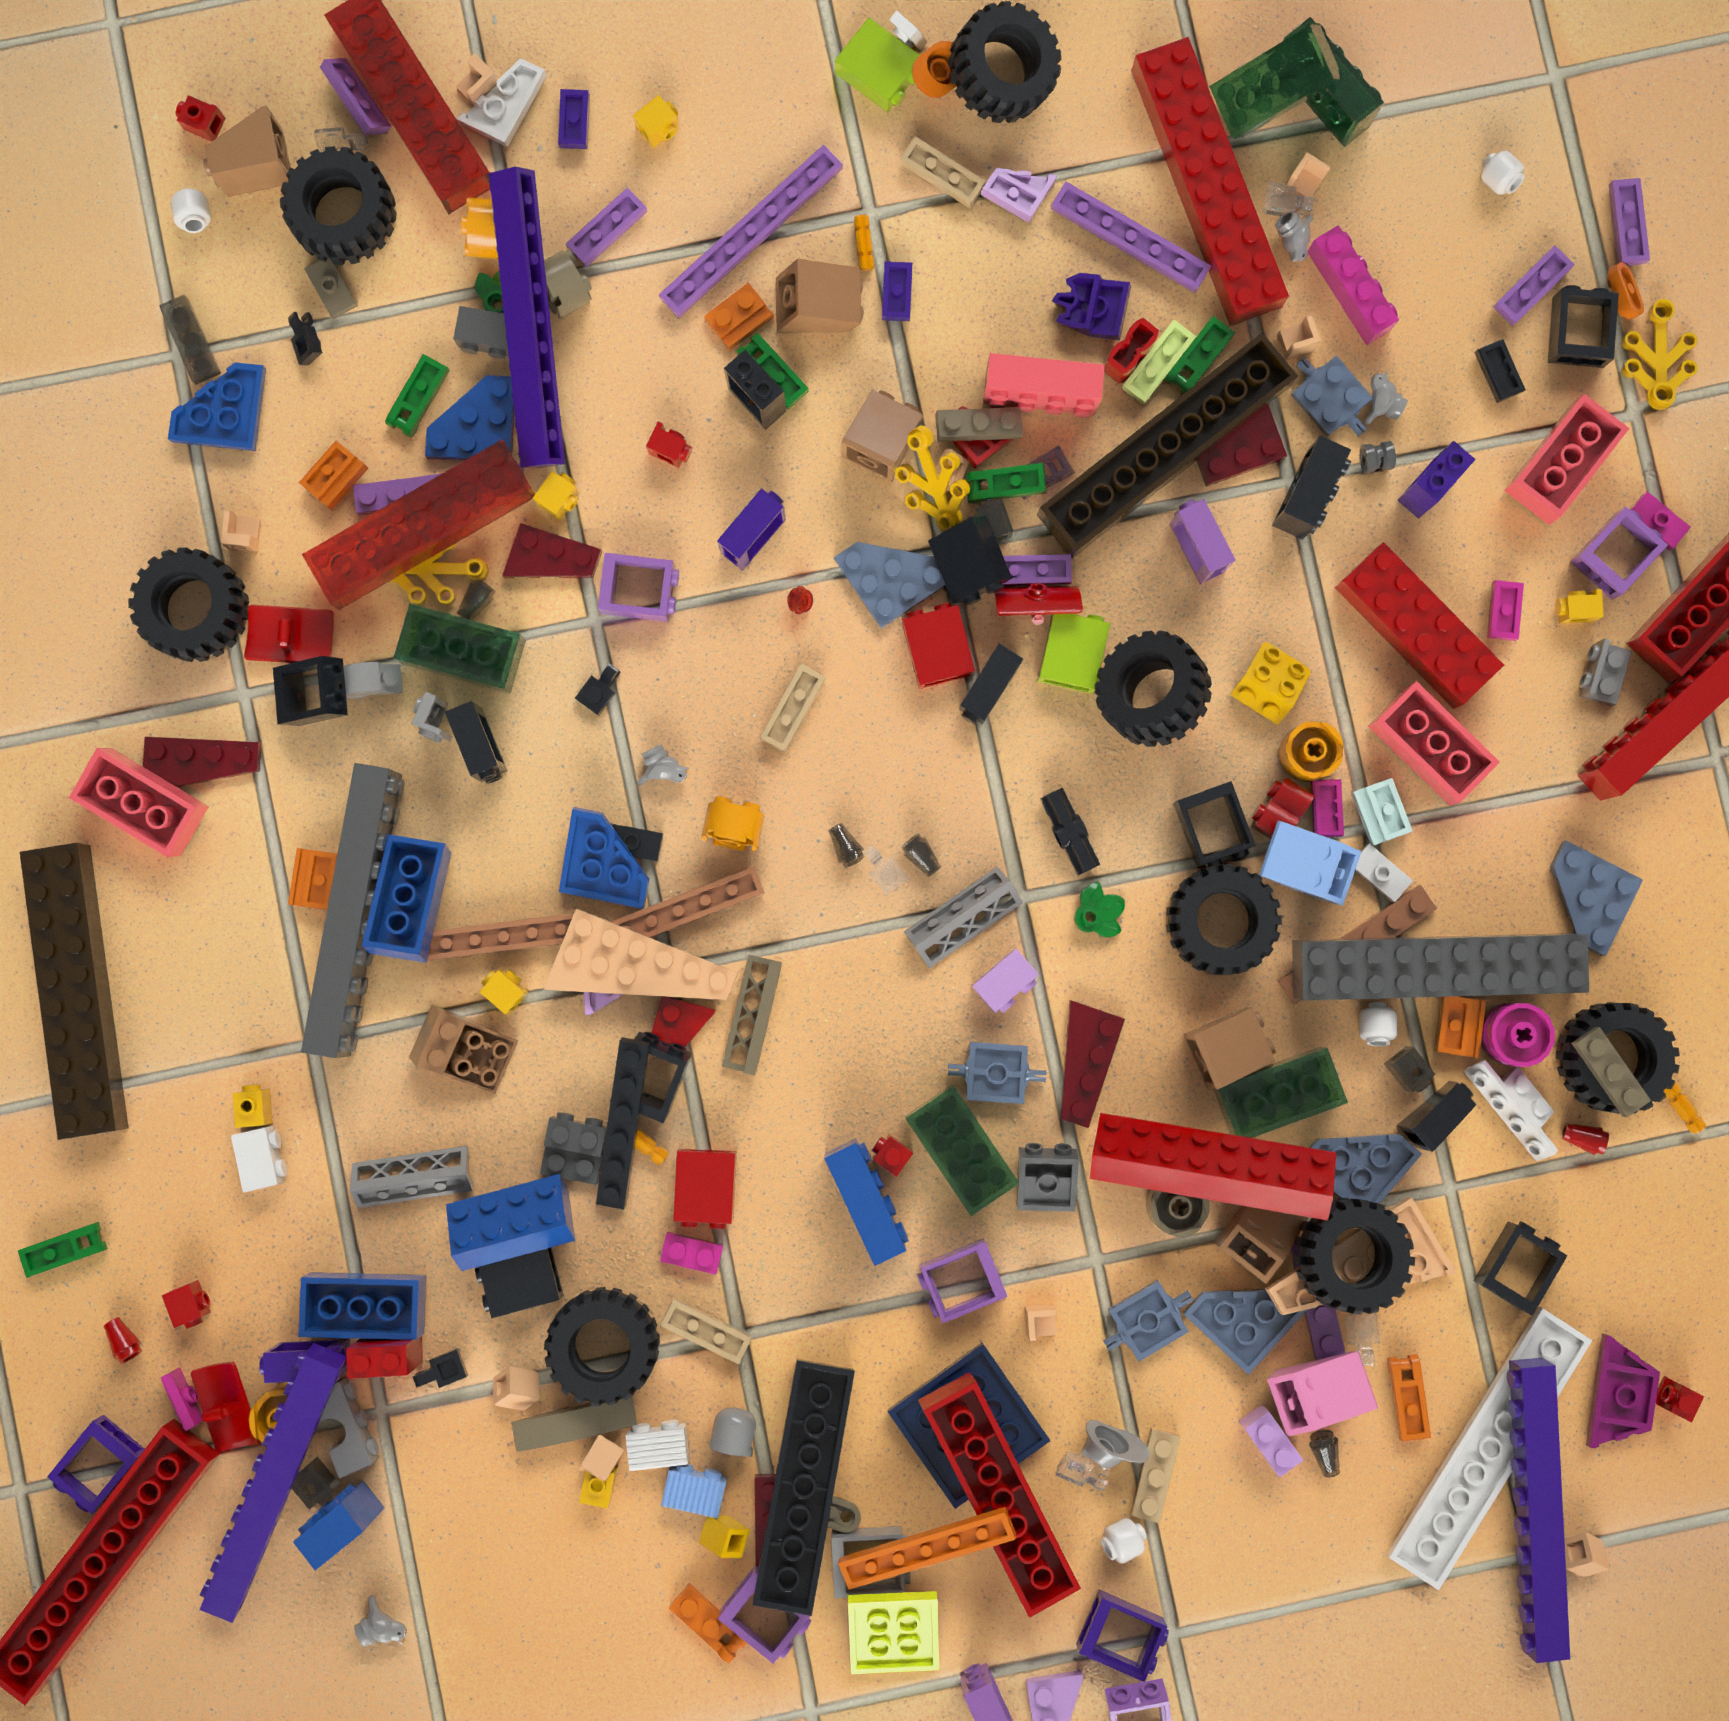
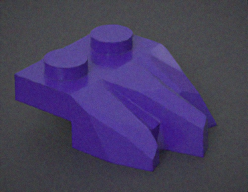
(1094, 305)

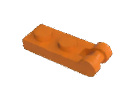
(1409, 1398)
(703, 1619)

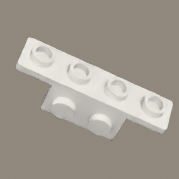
(1517, 1105)

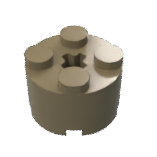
(565, 286)
(1181, 1223)

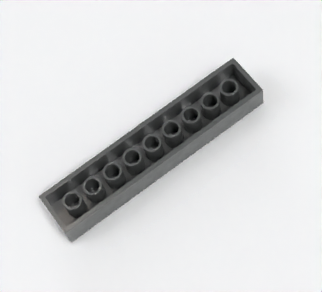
(341, 958)
(1440, 966)

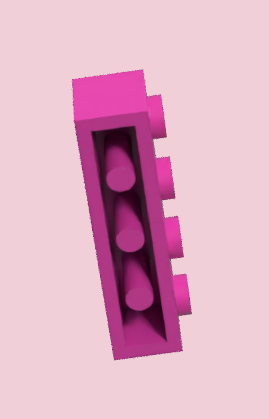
(1353, 285)

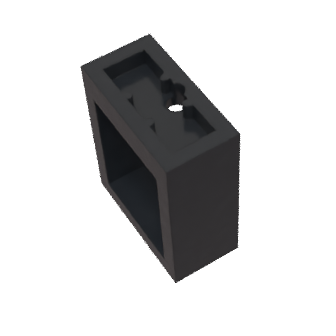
(1581, 354)
(751, 382)
(291, 693)
(476, 742)
(1228, 792)
(674, 1053)
(1498, 1255)

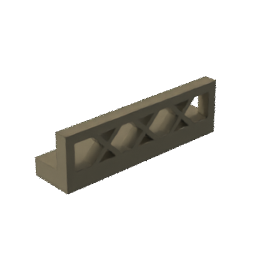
(762, 1018)

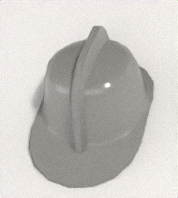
(1112, 1445)

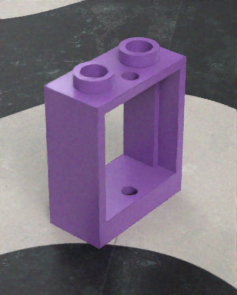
(1201, 540)
(1602, 574)
(609, 580)
(937, 1306)
(735, 1603)
(1147, 1693)
(983, 1694)

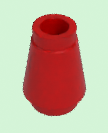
(1586, 1137)
(122, 1340)

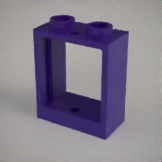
(1436, 479)
(752, 528)
(279, 1361)
(115, 1441)
(1094, 1624)

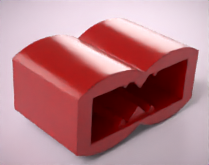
(1131, 350)
(1285, 804)

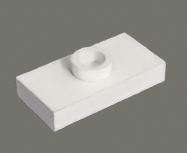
(1382, 873)

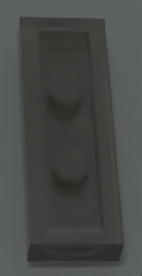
(190, 339)

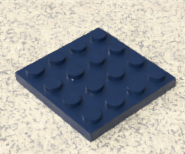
(1008, 1408)

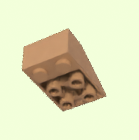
(462, 1049)
(1260, 1239)

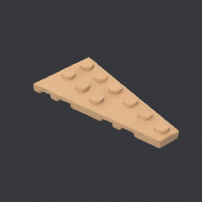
(619, 961)
(1355, 1257)

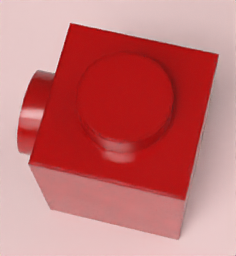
(891, 1154)
(187, 1305)

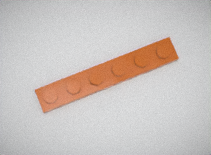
(927, 1548)

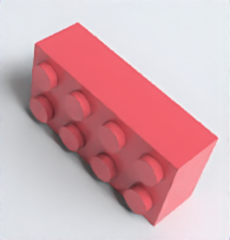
(1043, 385)
(1566, 459)
(1433, 744)
(138, 802)

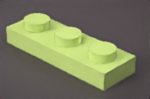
(1158, 362)

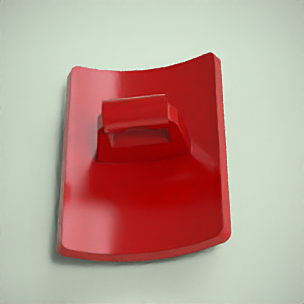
(1038, 601)
(288, 633)
(224, 1405)

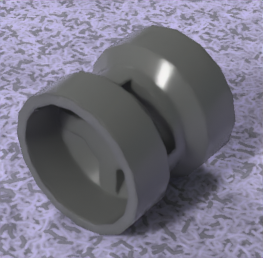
(1377, 457)

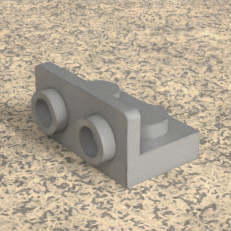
(1604, 673)

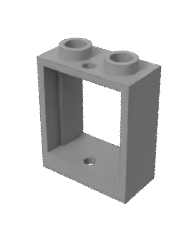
(892, 1585)

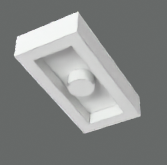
(907, 32)

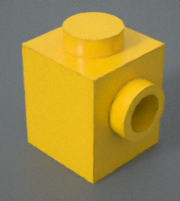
(657, 121)
(557, 495)
(503, 990)
(252, 1106)
(598, 1492)
(724, 1536)

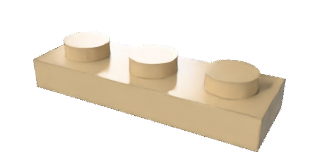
(942, 172)
(792, 707)
(706, 1331)
(1155, 1475)

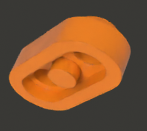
(1621, 280)

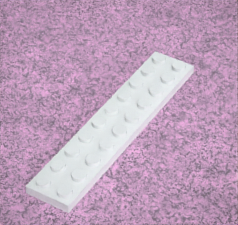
(1479, 1459)

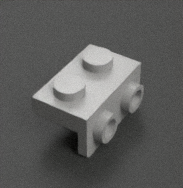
(428, 716)

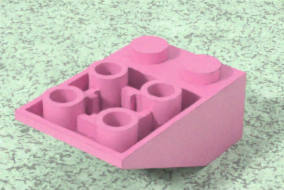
(1321, 1392)

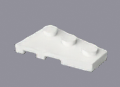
(506, 105)

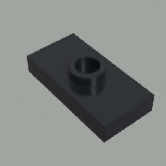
(1500, 371)
(640, 842)

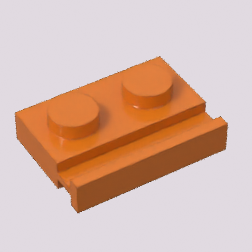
(739, 316)
(333, 475)
(312, 878)
(1460, 1026)

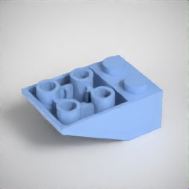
(1310, 863)

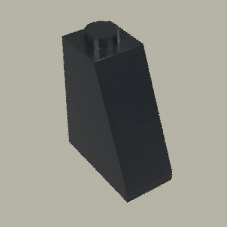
(990, 685)
(1438, 1116)

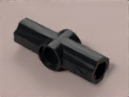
(1070, 831)

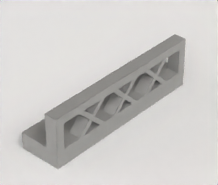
(961, 912)
(411, 1183)

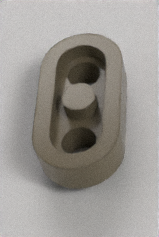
(837, 1507)

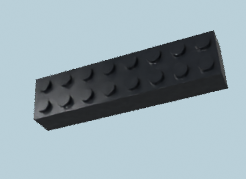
(803, 1487)

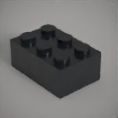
(1313, 488)

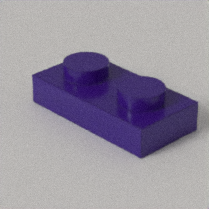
(573, 119)
(897, 291)

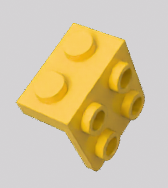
(1271, 683)

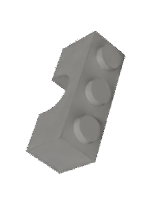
(358, 1447)

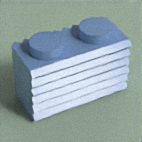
(694, 1490)

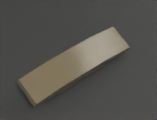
(572, 1424)

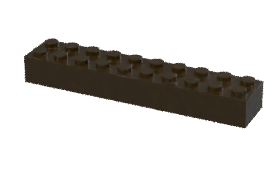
(1166, 445)
(73, 990)

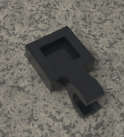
(305, 339)
(597, 693)
(444, 1369)

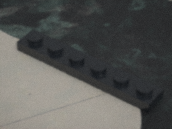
(623, 1123)

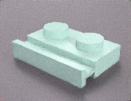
(1381, 812)

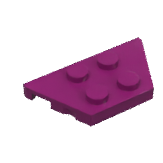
(1622, 1394)

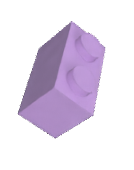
(1005, 981)
(1270, 1440)

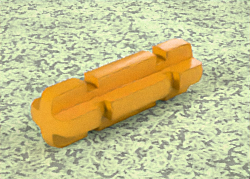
(864, 242)
(1685, 1109)
(648, 1147)

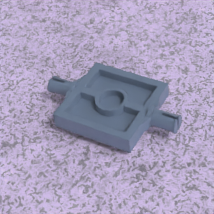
(1331, 396)
(996, 1072)
(1148, 1320)

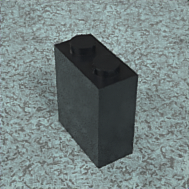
(970, 560)
(519, 1283)

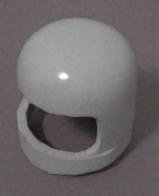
(733, 1432)

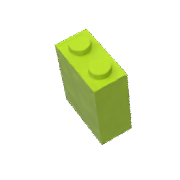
(877, 65)
(1074, 651)

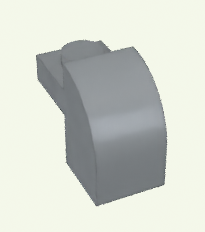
(372, 679)

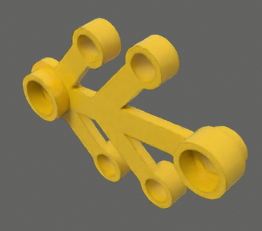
(1659, 359)
(933, 484)
(428, 569)

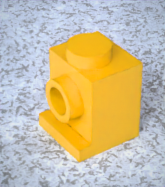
(1580, 607)

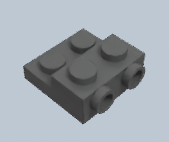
(574, 1148)
(1047, 1178)

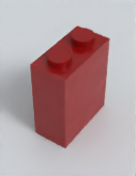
(938, 645)
(705, 1187)
(383, 1357)

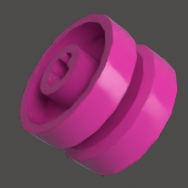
(1533, 1037)

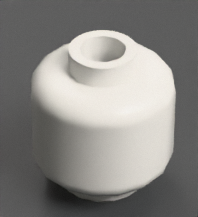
(1502, 172)
(190, 210)
(1377, 1024)
(1123, 1540)

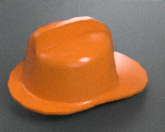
(932, 72)

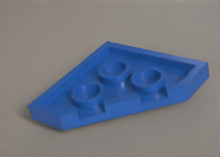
(223, 411)
(474, 421)
(600, 863)

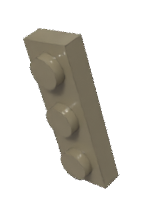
(978, 424)
(1611, 1072)

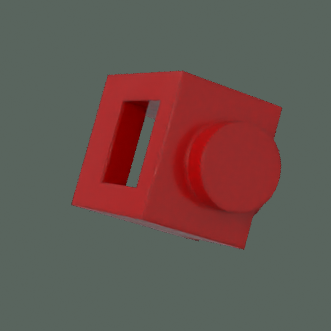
(200, 118)
(668, 446)
(1678, 1399)

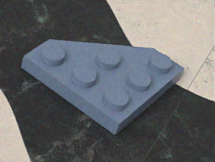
(889, 579)
(1593, 894)
(1369, 1164)
(1241, 1323)

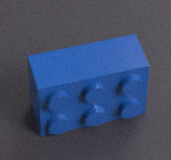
(337, 1523)

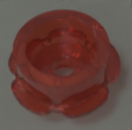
(800, 600)

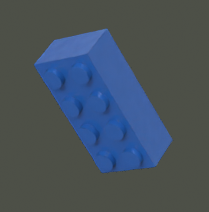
(407, 898)
(865, 1201)
(510, 1222)
(362, 1306)

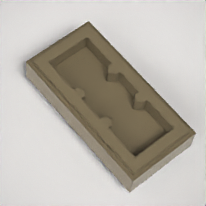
(331, 287)

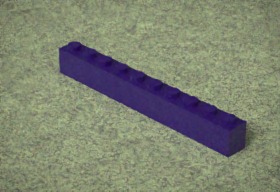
(527, 317)
(272, 1482)
(1539, 1509)

